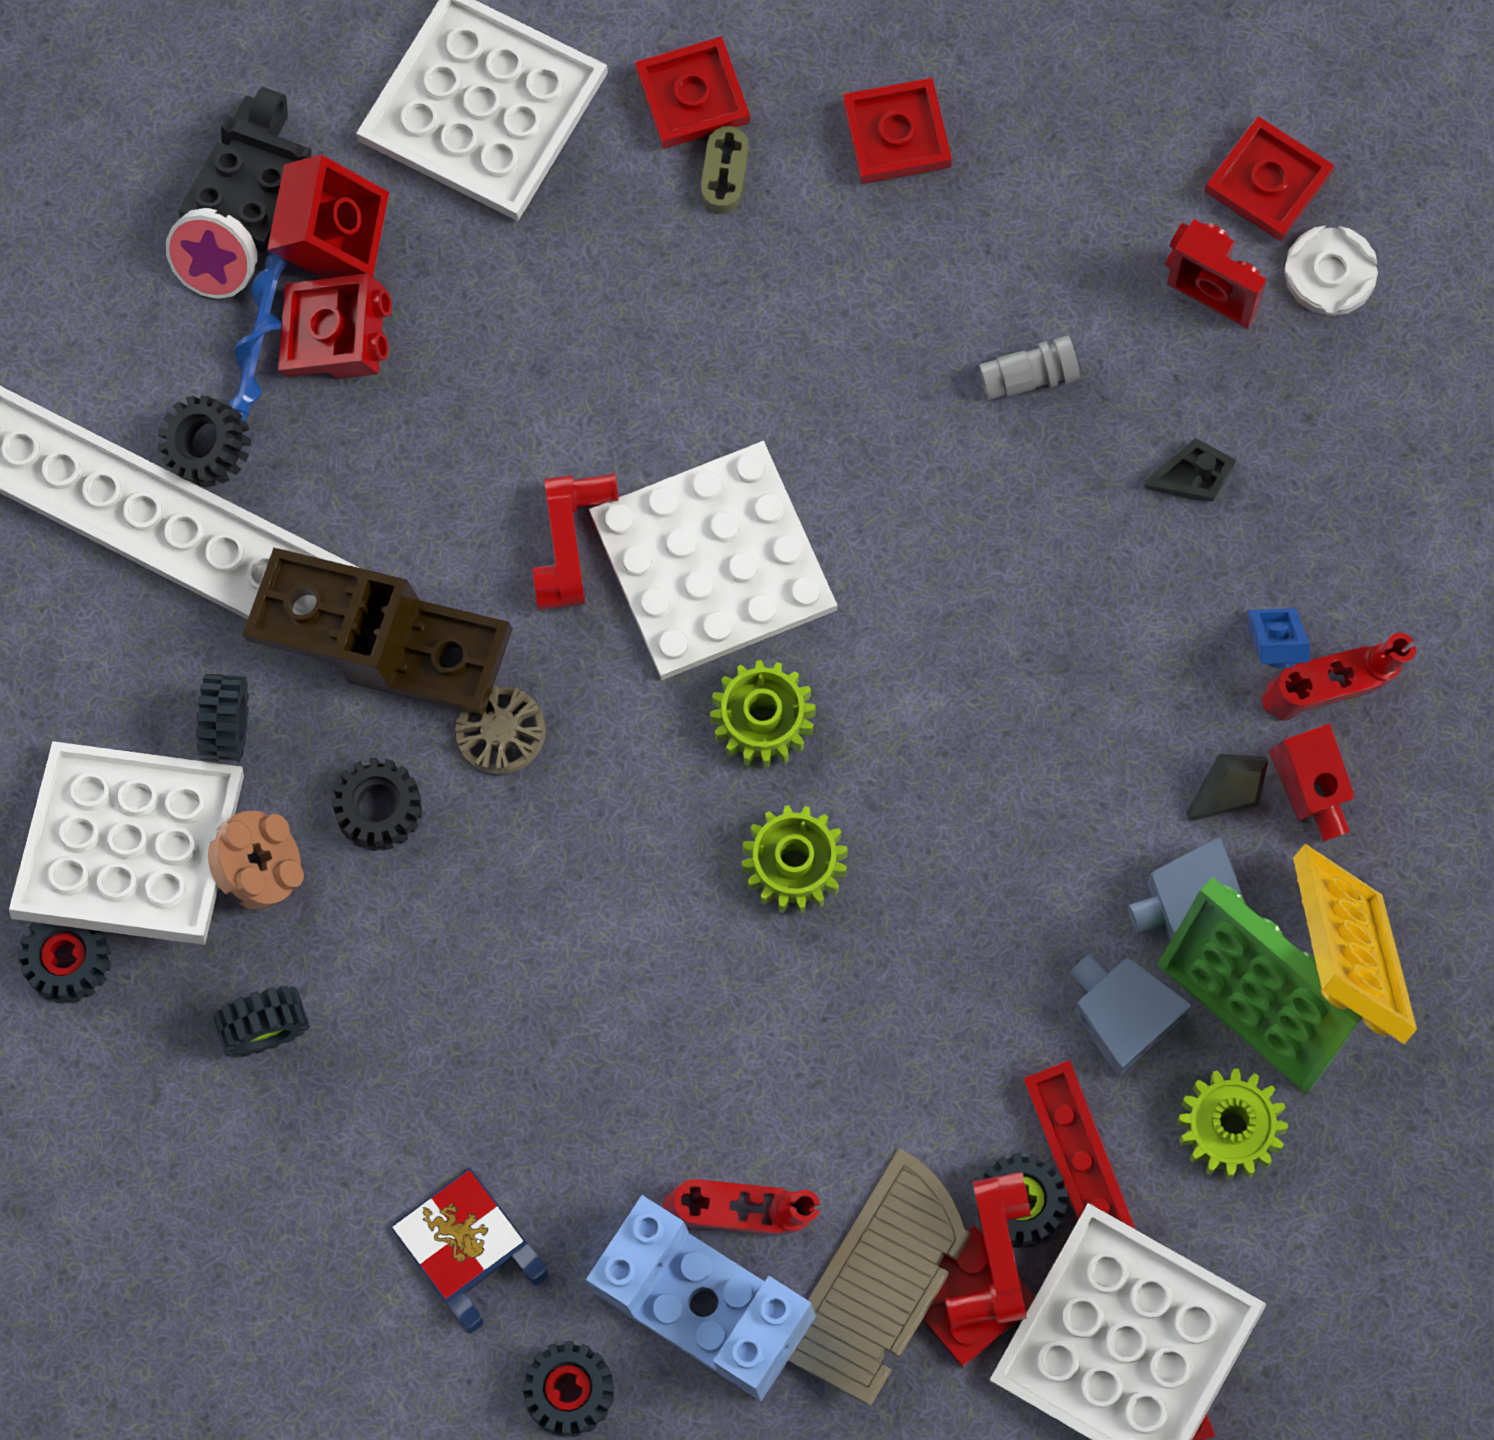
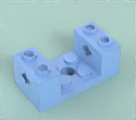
(659, 1267)

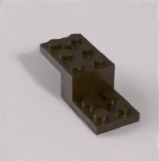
(377, 631)

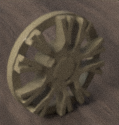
(502, 732)

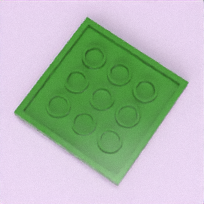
(1257, 984)

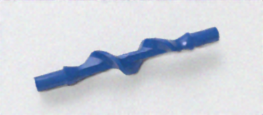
(248, 348)

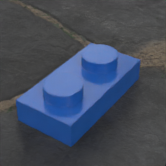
(1278, 637)

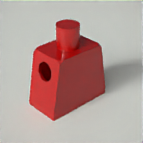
(1311, 759)

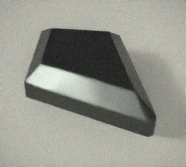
(1193, 472)
(1229, 786)

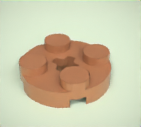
(277, 850)

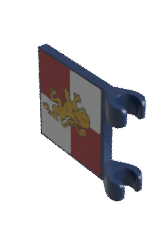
(463, 1239)

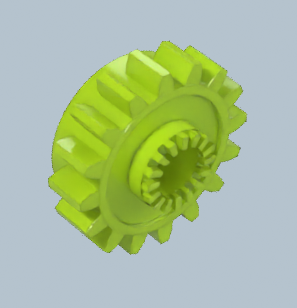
(762, 738)
(788, 834)
(1225, 1149)

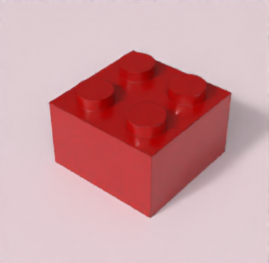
(328, 218)

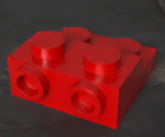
(1205, 272)
(334, 327)

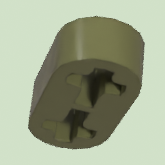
(715, 168)

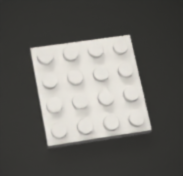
(482, 104)
(712, 560)
(125, 843)
(1127, 1336)

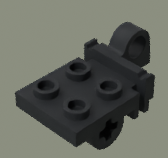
(247, 166)

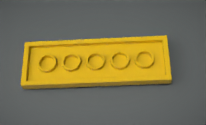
(1353, 945)

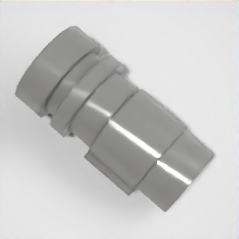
(1030, 369)

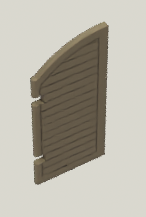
(881, 1279)

